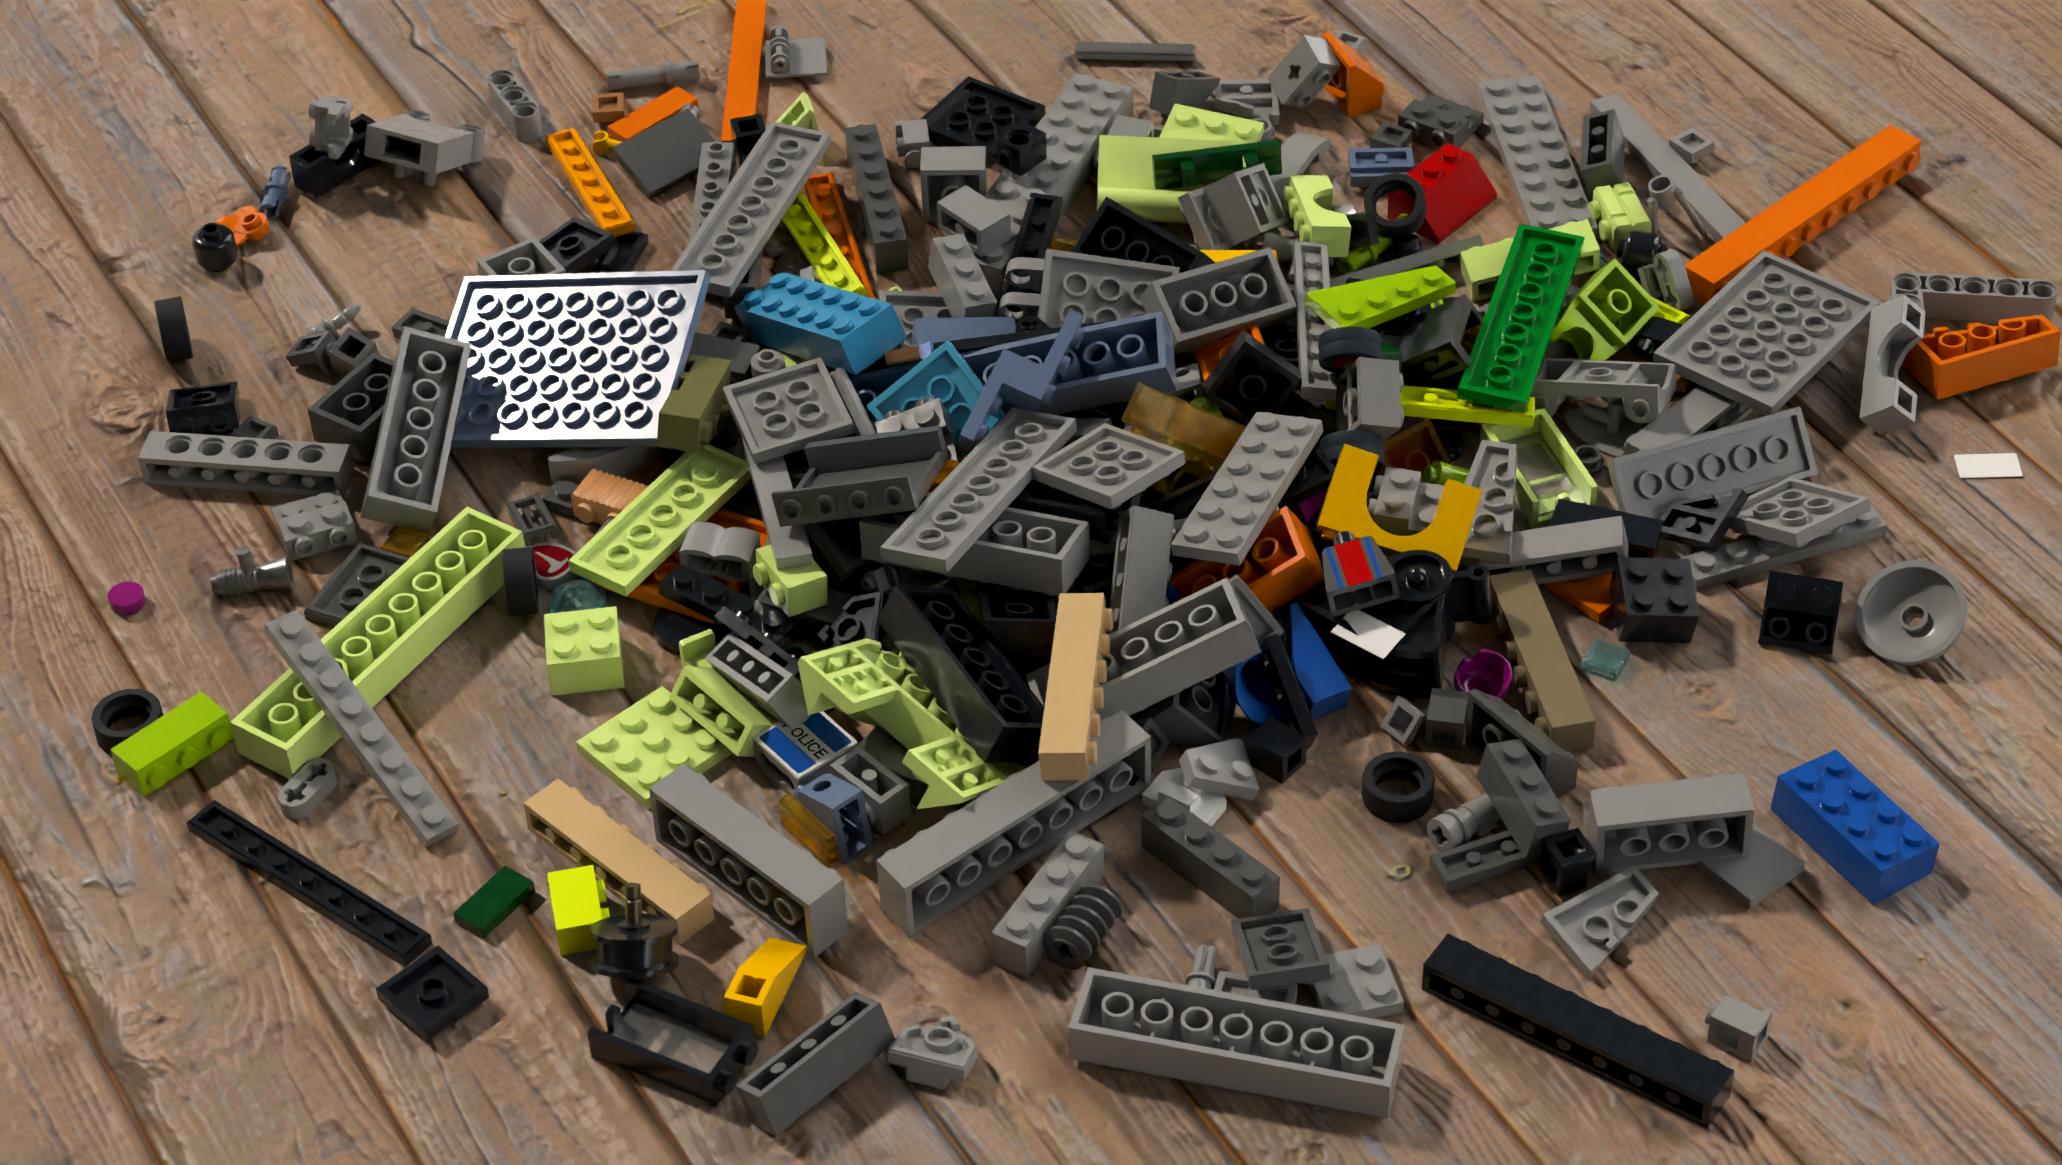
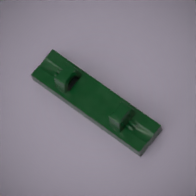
(1213, 164)

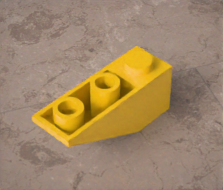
(763, 983)

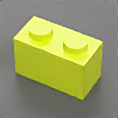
(576, 907)

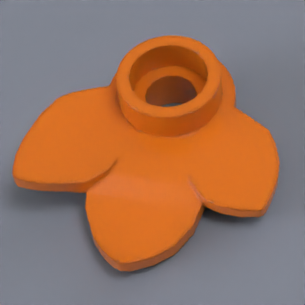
(246, 224)

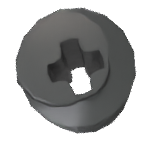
(1082, 925)

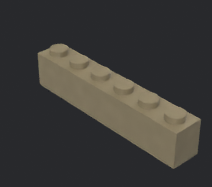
(1540, 661)

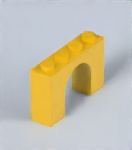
(1347, 511)

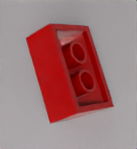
(1453, 192)

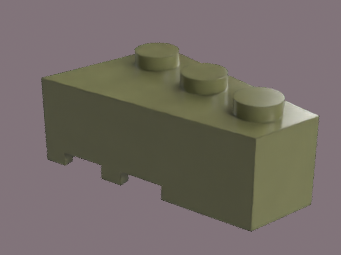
(698, 408)

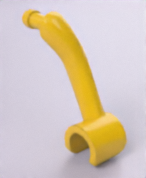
(603, 143)

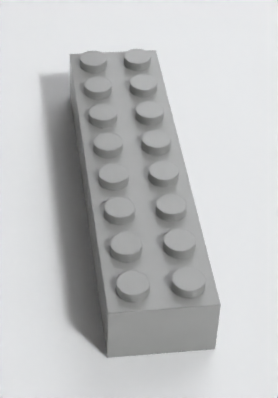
(1008, 829)
(1237, 1042)

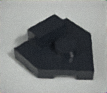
(858, 622)

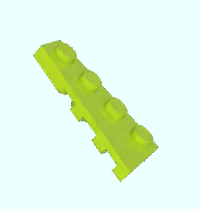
(1380, 298)

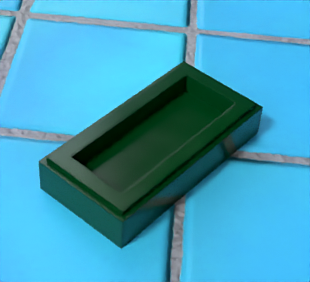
(494, 901)

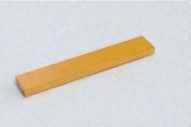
(589, 182)

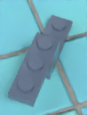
(1022, 382)

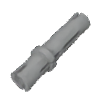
(653, 75)

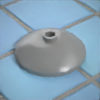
(1906, 593)

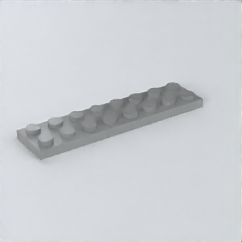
(1534, 153)
(753, 205)
(977, 490)

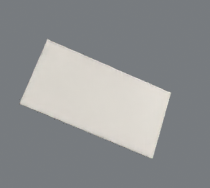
(1988, 465)
(1372, 633)

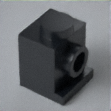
(1567, 861)

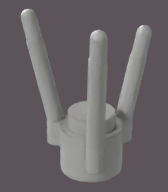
(1664, 196)

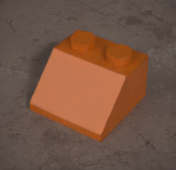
(1354, 85)

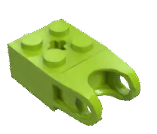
(1604, 313)

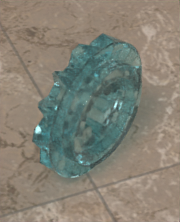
(588, 594)

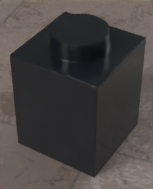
(1276, 749)

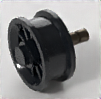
(634, 942)

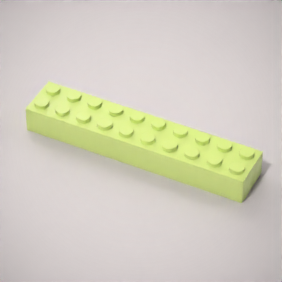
(382, 638)

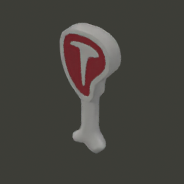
(552, 564)

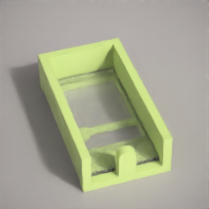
(1545, 468)

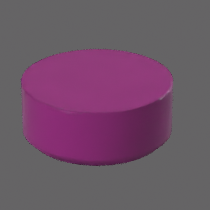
(126, 598)

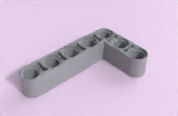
(1975, 296)

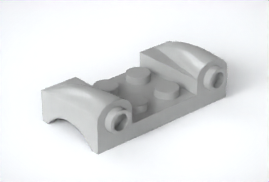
(1642, 385)

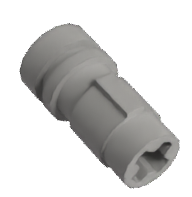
(1459, 824)

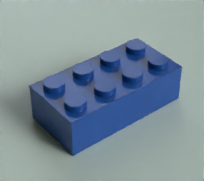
(1854, 826)

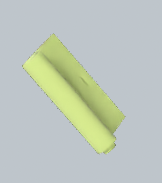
(1127, 174)

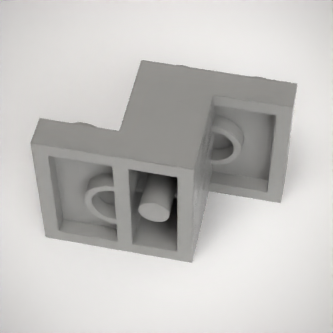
(1233, 209)

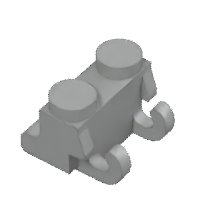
(332, 125)

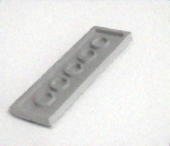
(1714, 462)
(1247, 488)

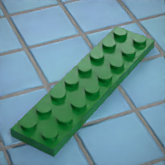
(1521, 318)

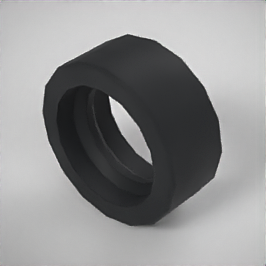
(1400, 183)
(173, 329)
(520, 581)
(120, 705)
(1393, 807)

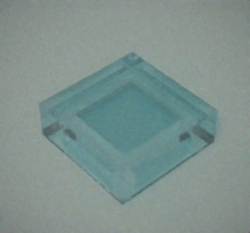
(1605, 660)

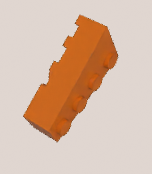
(1982, 354)

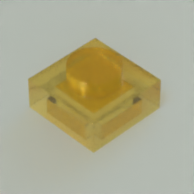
(405, 541)

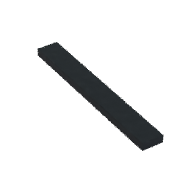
(310, 883)

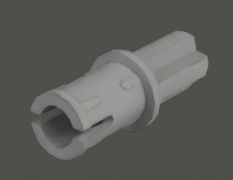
(1203, 968)

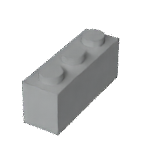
(960, 278)

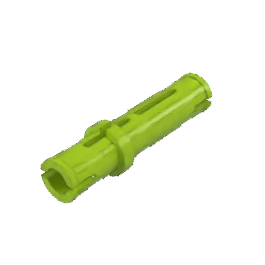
(1364, 255)

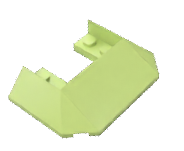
(893, 695)

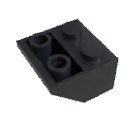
(1800, 612)

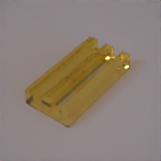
(807, 829)

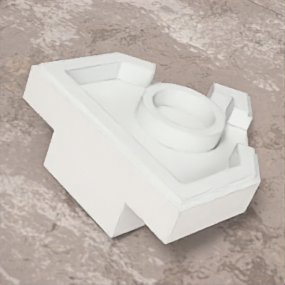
(1172, 783)

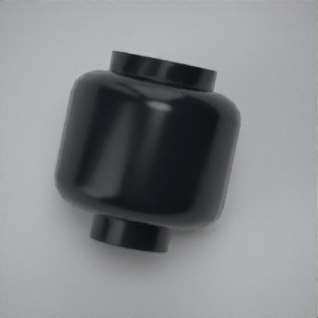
(214, 247)
(1639, 250)

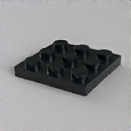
(978, 115)

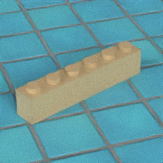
(1074, 687)
(592, 838)

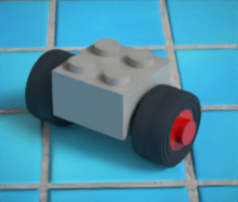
(1366, 391)

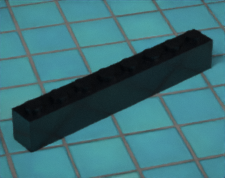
(1578, 1030)

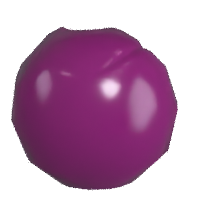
(1484, 672)

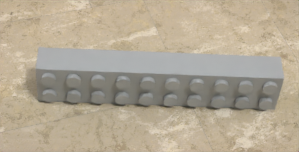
(1072, 139)

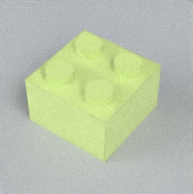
(583, 651)

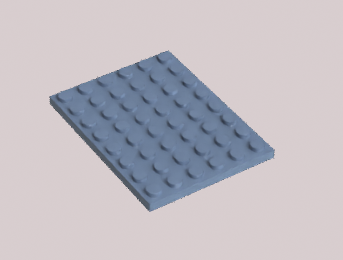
(572, 356)

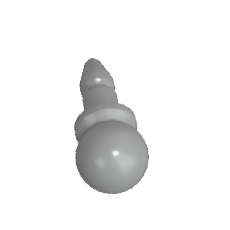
(337, 322)

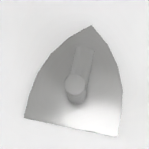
(1602, 426)

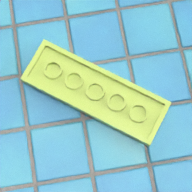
(660, 518)

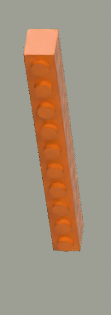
(1807, 209)

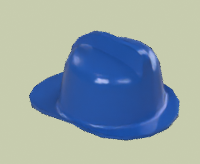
(1252, 692)

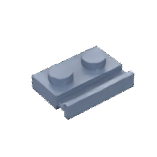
(1372, 163)

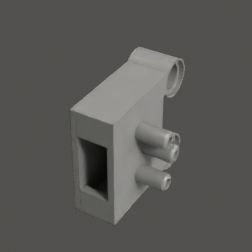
(422, 145)

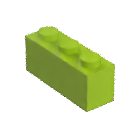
(172, 744)

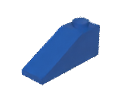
(1316, 671)

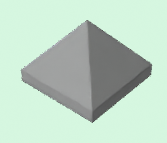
(1403, 721)

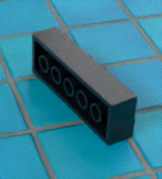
(965, 672)

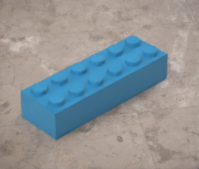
(820, 322)

